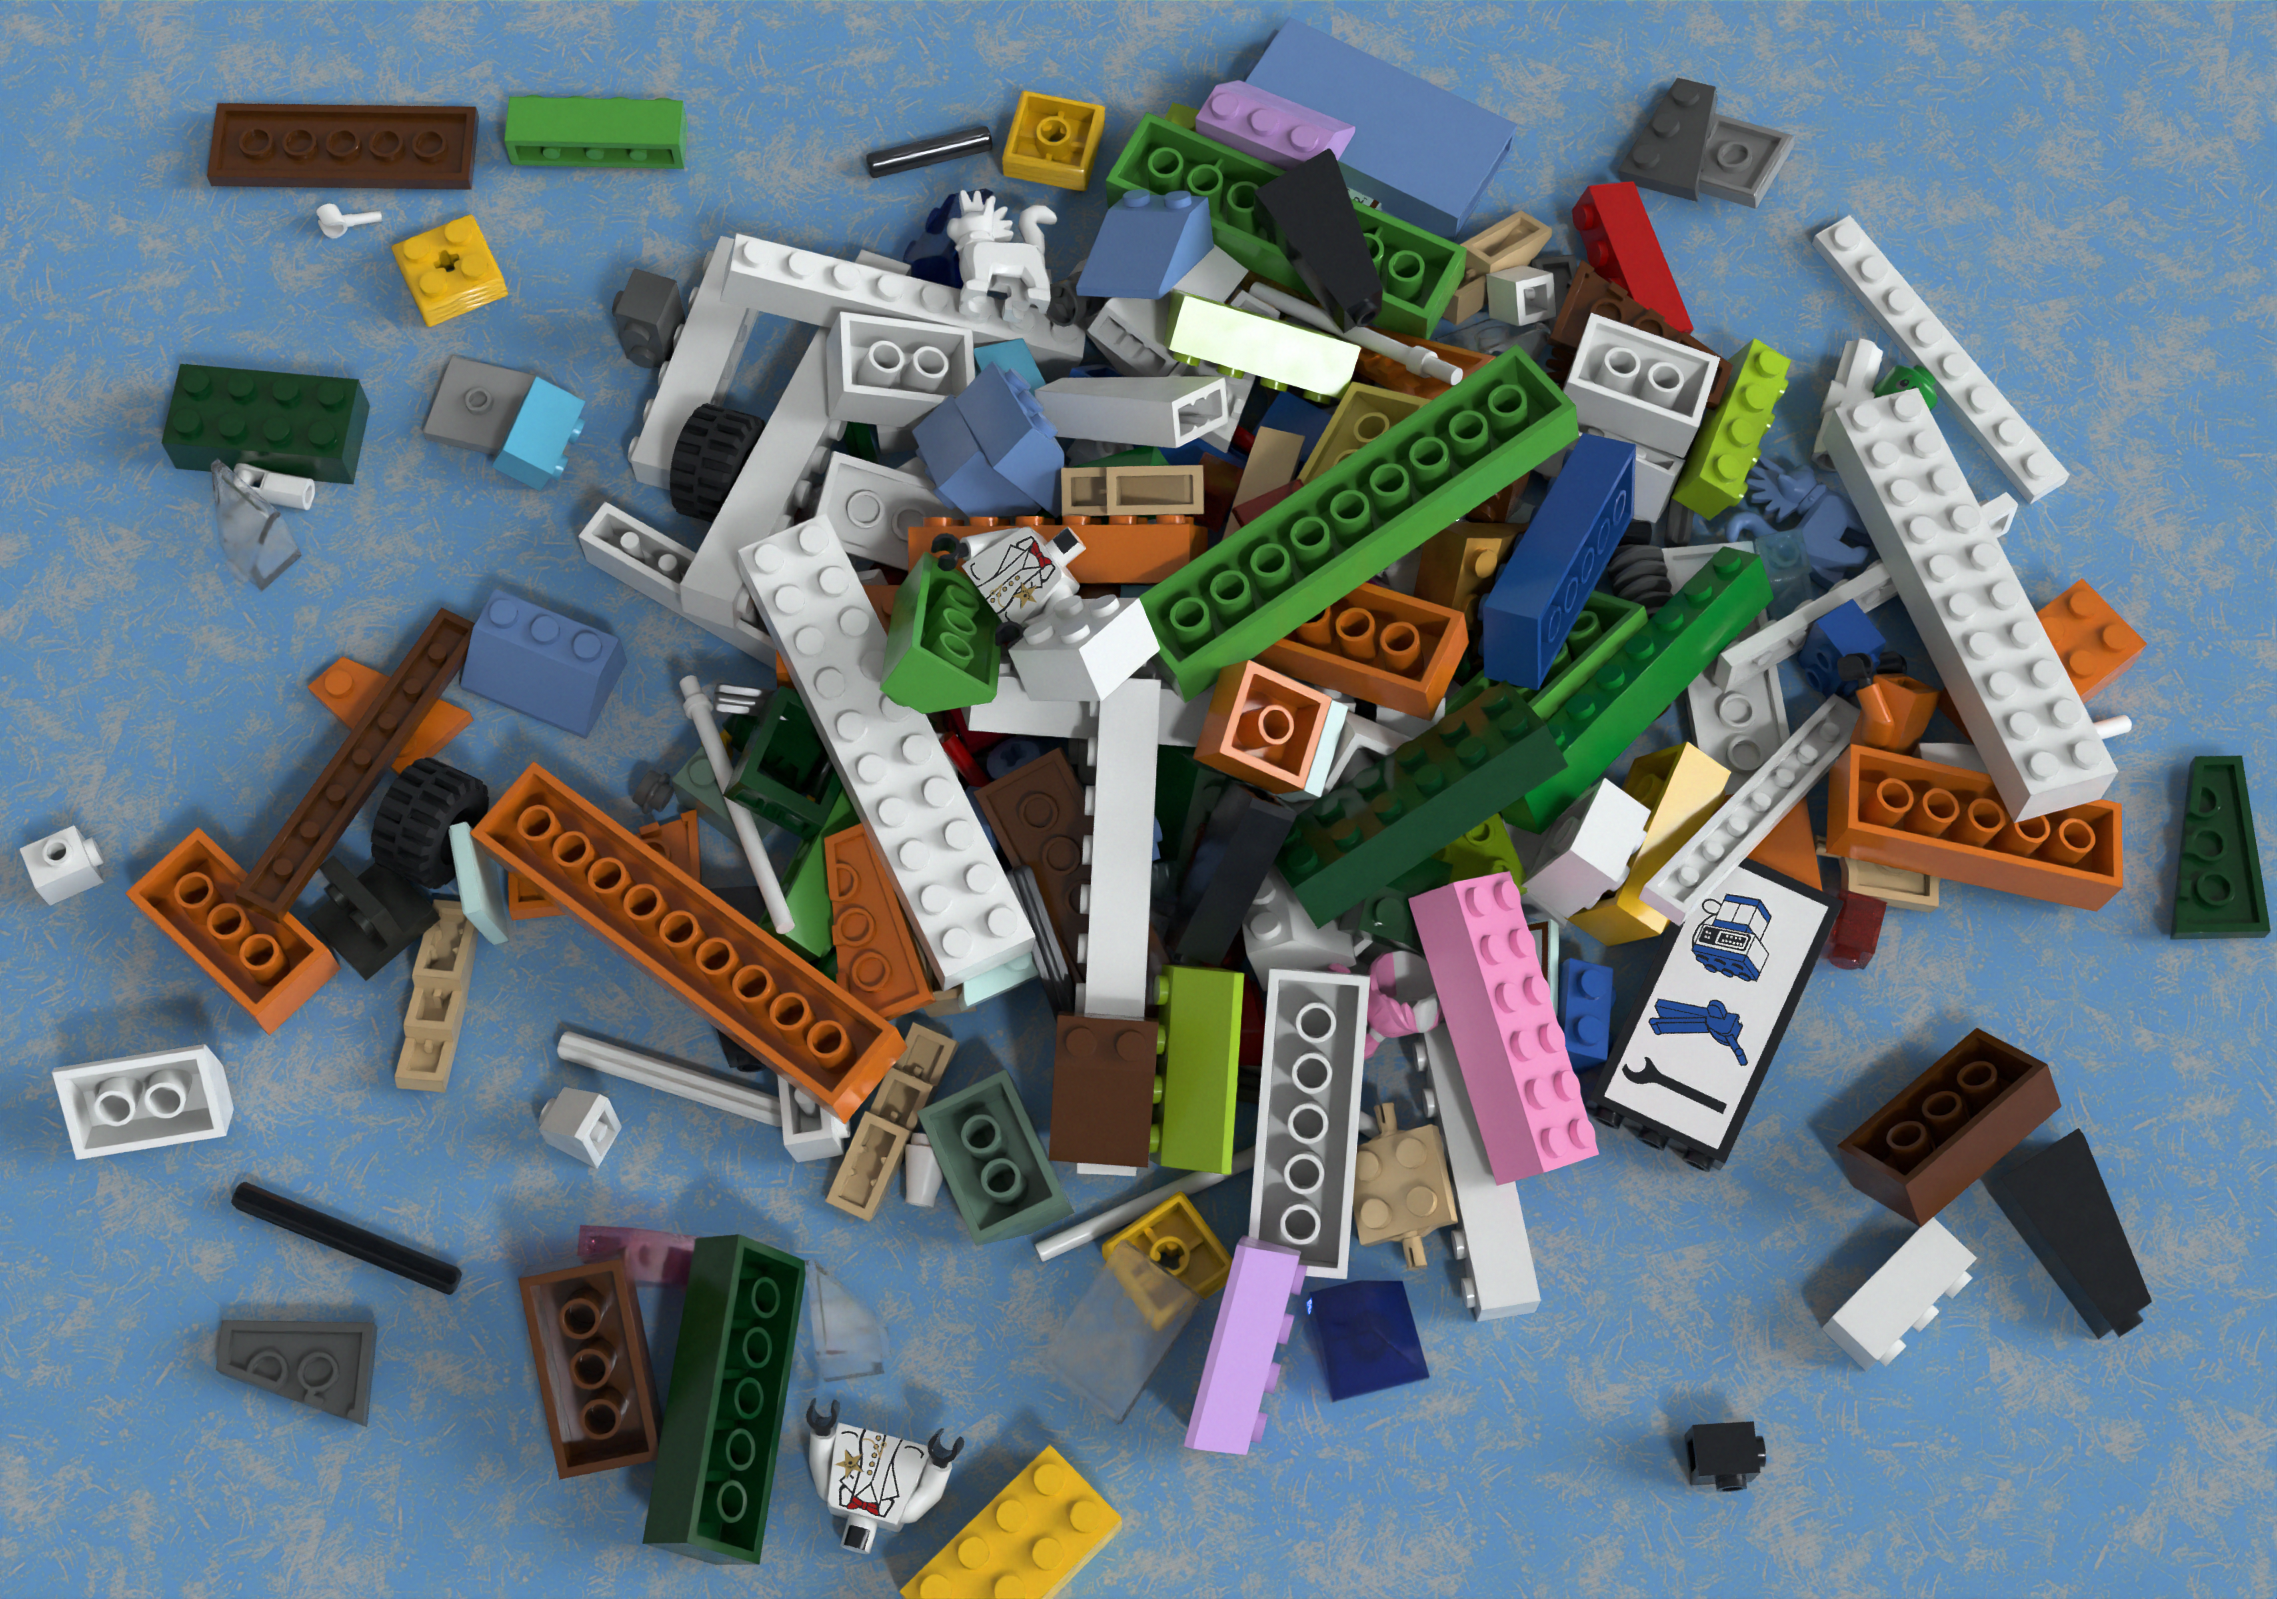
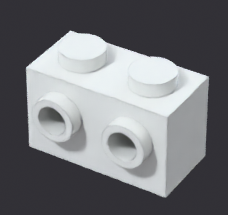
(807, 1127)

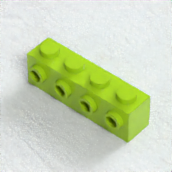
(1731, 434)

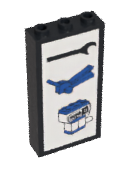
(1714, 1014)

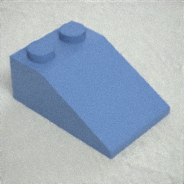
(1147, 245)

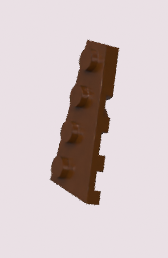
(1595, 295)

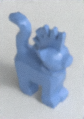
(1824, 514)

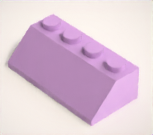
(1243, 1347)

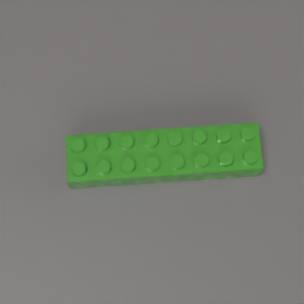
(1413, 265)

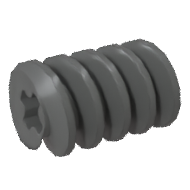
(1640, 576)

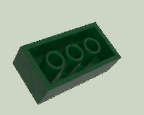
(267, 421)

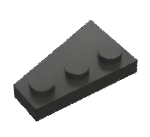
(1674, 142)
(304, 1361)

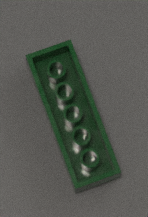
(1416, 802)
(726, 1401)

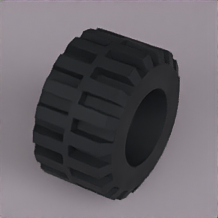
(710, 458)
(416, 818)

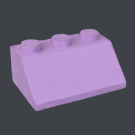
(1269, 126)

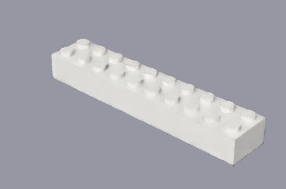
(1968, 606)
(885, 754)

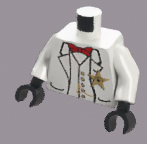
(1015, 573)
(874, 1476)

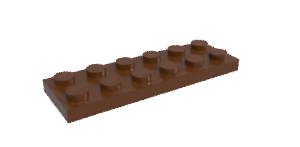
(343, 146)
(1043, 825)

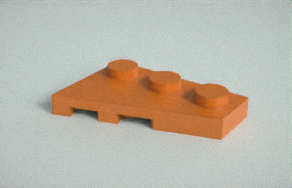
(351, 688)

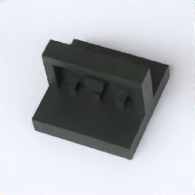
(370, 915)

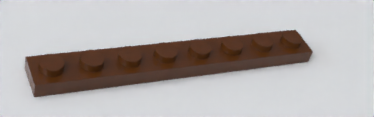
(356, 768)

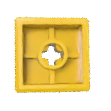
(1046, 118)
(449, 294)
(1179, 1230)

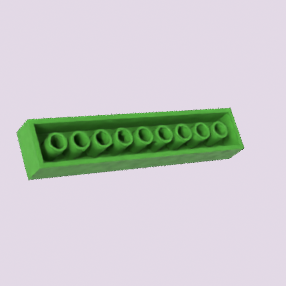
(1356, 519)

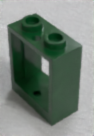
(769, 797)

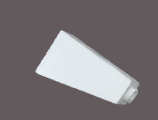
(1137, 326)
(1135, 408)

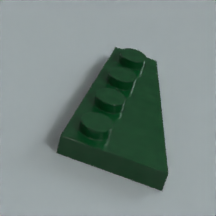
(2219, 864)

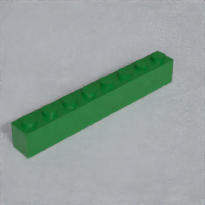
(1645, 679)

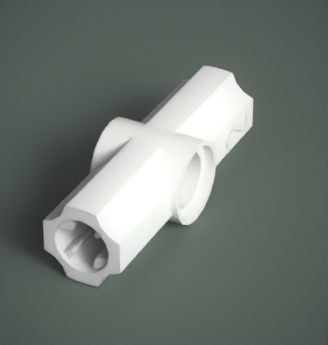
(1851, 385)

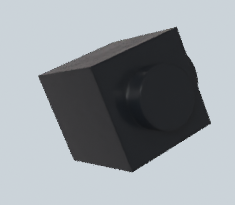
(1724, 1455)

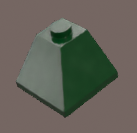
(1387, 914)

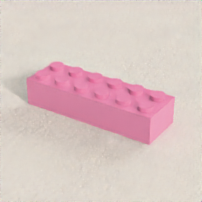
(1503, 1027)

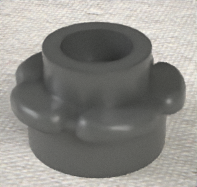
(653, 792)

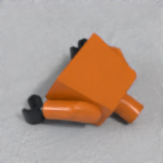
(1892, 703)

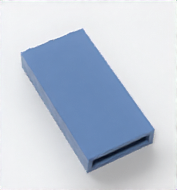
(1412, 141)

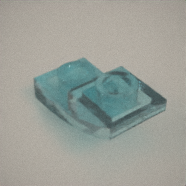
(1787, 570)

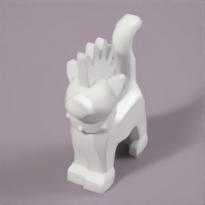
(997, 265)

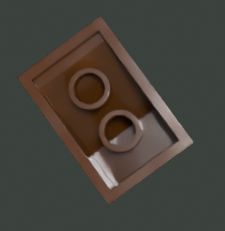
(1103, 1089)

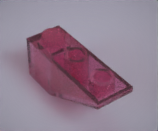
(655, 1256)

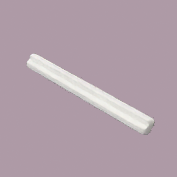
(670, 1078)

